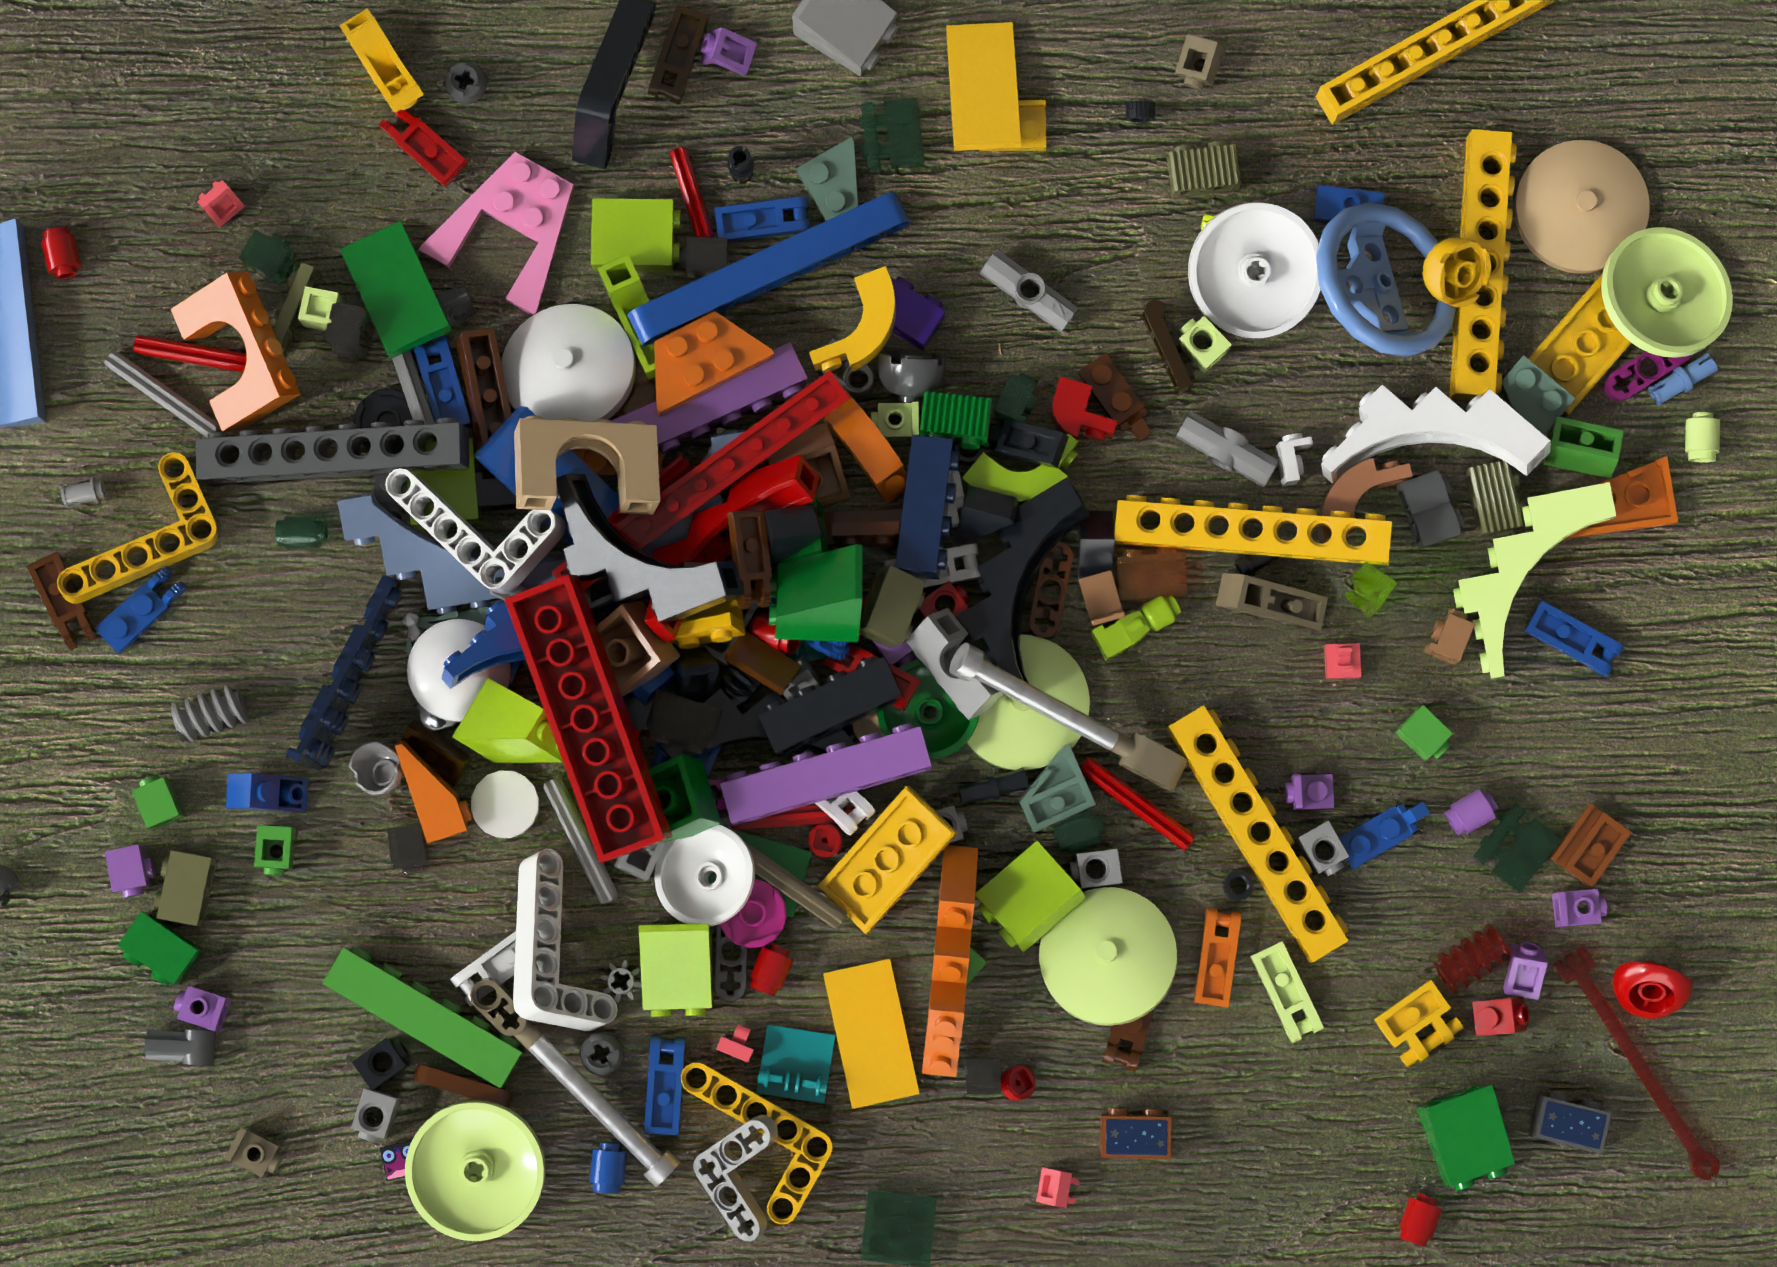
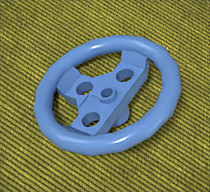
(1373, 282)

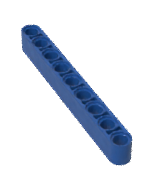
(770, 267)

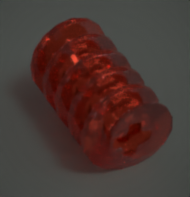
(1471, 958)

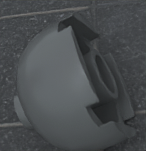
(910, 373)

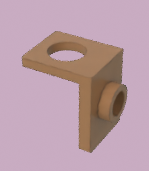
(1101, 597)

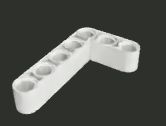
(468, 538)
(545, 952)

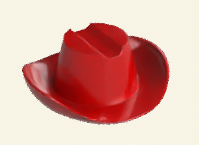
(1650, 989)

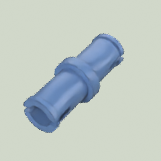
(1682, 379)

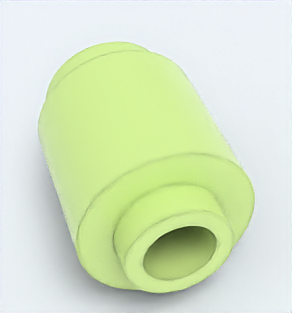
(1702, 437)

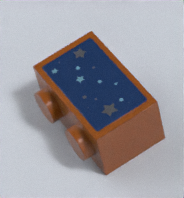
(1135, 1136)

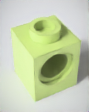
(316, 307)
(1208, 357)

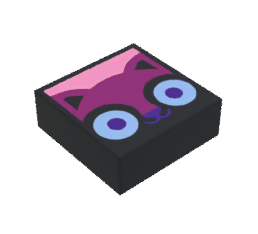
(394, 1160)

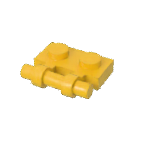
(1411, 1015)

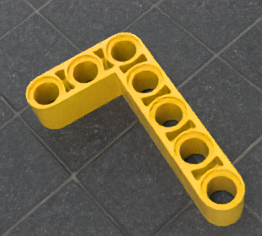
(150, 543)
(798, 1144)

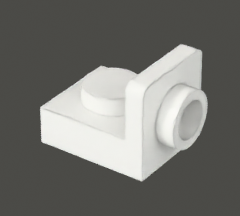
(1289, 464)

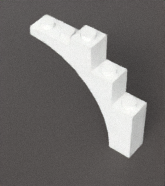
(1435, 418)

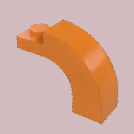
(868, 448)

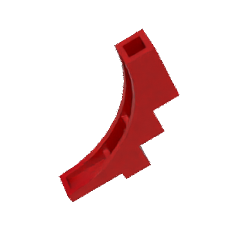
(708, 540)

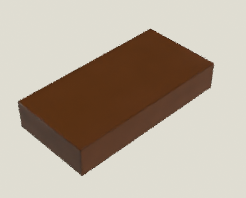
(762, 662)

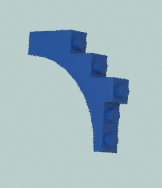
(503, 646)

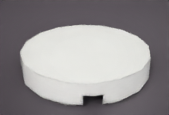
(505, 804)

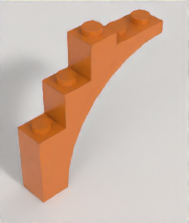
(950, 961)

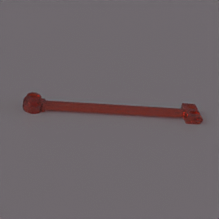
(1579, 973)

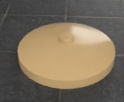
(1579, 204)

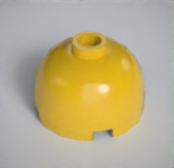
(1456, 271)

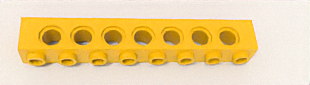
(1421, 54)
(1498, 149)
(1133, 510)
(1239, 824)

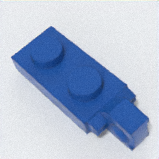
(1381, 833)

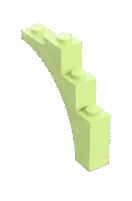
(1552, 520)

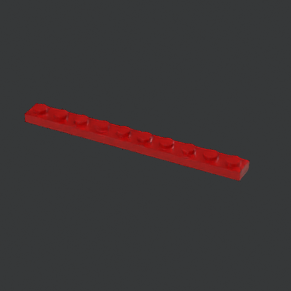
(730, 463)

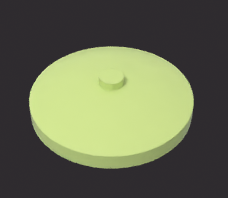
(1666, 292)
(1019, 736)
(1109, 957)
(475, 1170)

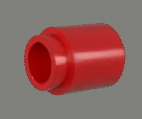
(61, 252)
(763, 631)
(771, 969)
(1419, 1219)

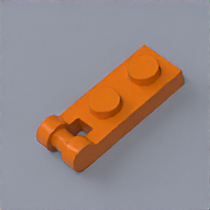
(1217, 959)

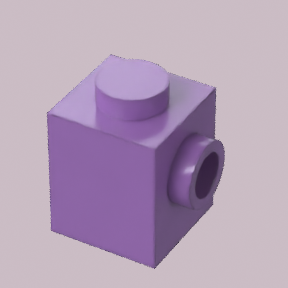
(130, 870)

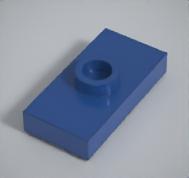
(1334, 199)

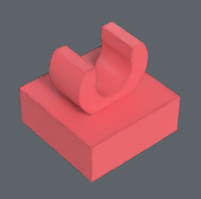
(220, 203)
(1342, 661)
(736, 1046)
(1055, 1187)

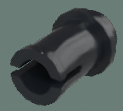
(1249, 564)

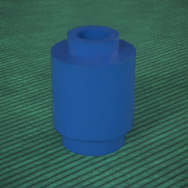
(608, 1168)

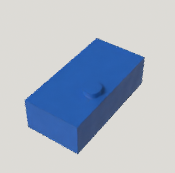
(499, 458)

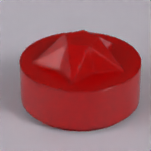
(825, 840)
(1017, 1082)

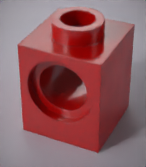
(955, 594)

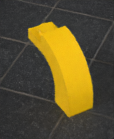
(381, 61)
(873, 330)

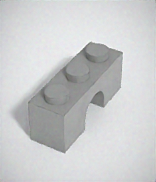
(935, 645)

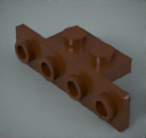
(863, 527)

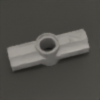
(1012, 277)
(1227, 449)

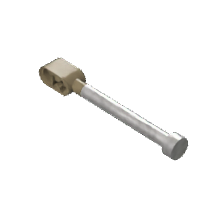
(1137, 753)
(657, 1164)

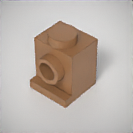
(1450, 637)

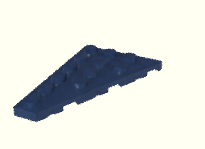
(329, 708)

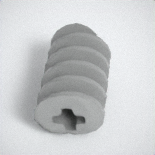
(209, 713)

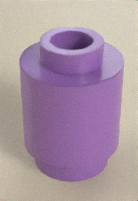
(1471, 812)

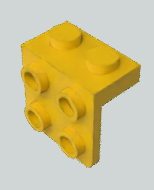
(711, 625)

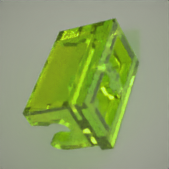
(1372, 587)

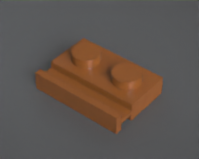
(1590, 845)

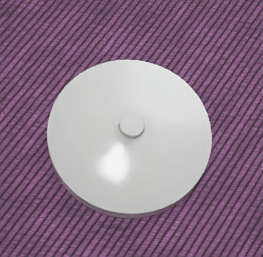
(1254, 270)
(569, 364)

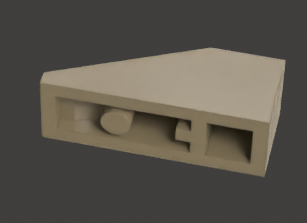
(1271, 600)

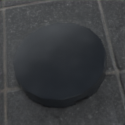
(383, 406)

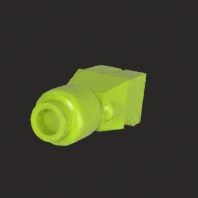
(1135, 626)

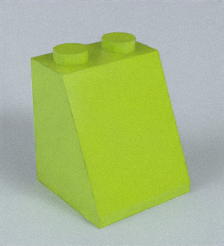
(507, 728)
(676, 968)

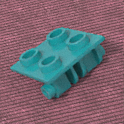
(795, 1064)

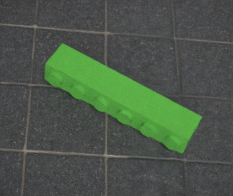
(424, 1017)

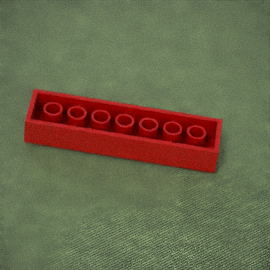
(588, 718)

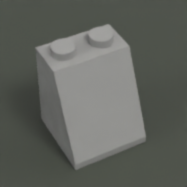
(846, 29)

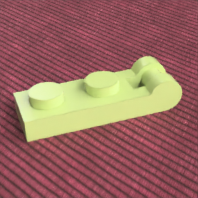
(1286, 991)

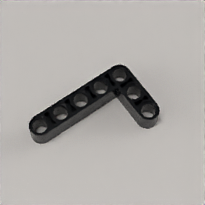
(608, 81)

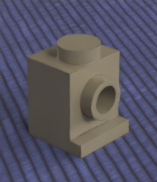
(1194, 52)
(244, 1142)

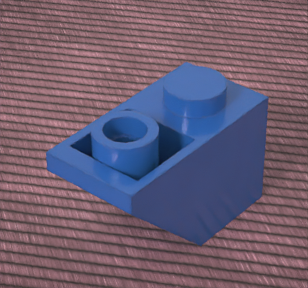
(266, 793)

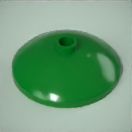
(944, 732)

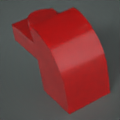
(1070, 414)

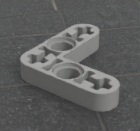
(726, 1165)

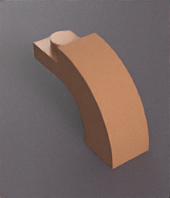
(1357, 482)

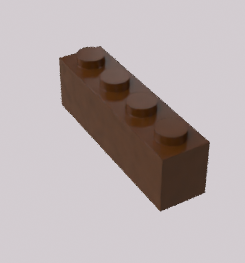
(483, 383)

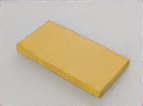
(983, 86)
(1581, 346)
(887, 859)
(871, 1033)

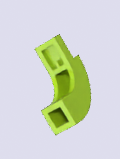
(627, 294)
(1023, 485)

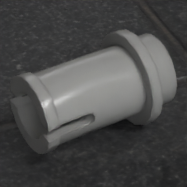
(84, 492)

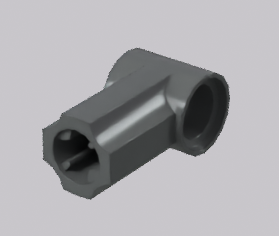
(191, 1046)

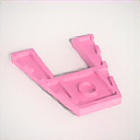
(523, 199)

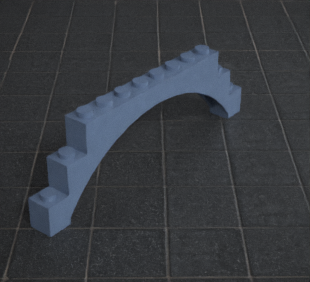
(443, 576)

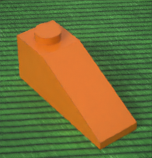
(434, 799)

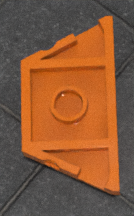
(702, 359)

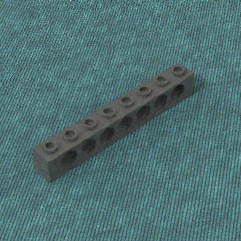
(449, 454)

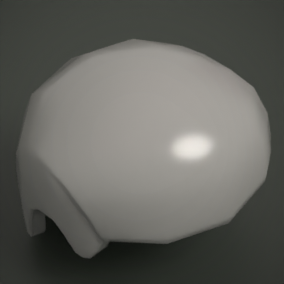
(376, 768)

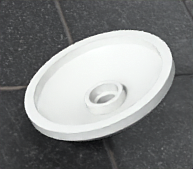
(426, 669)
(684, 873)

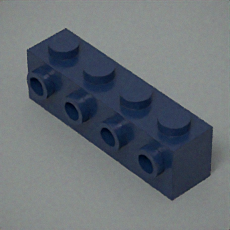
(926, 507)

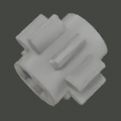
(612, 979)

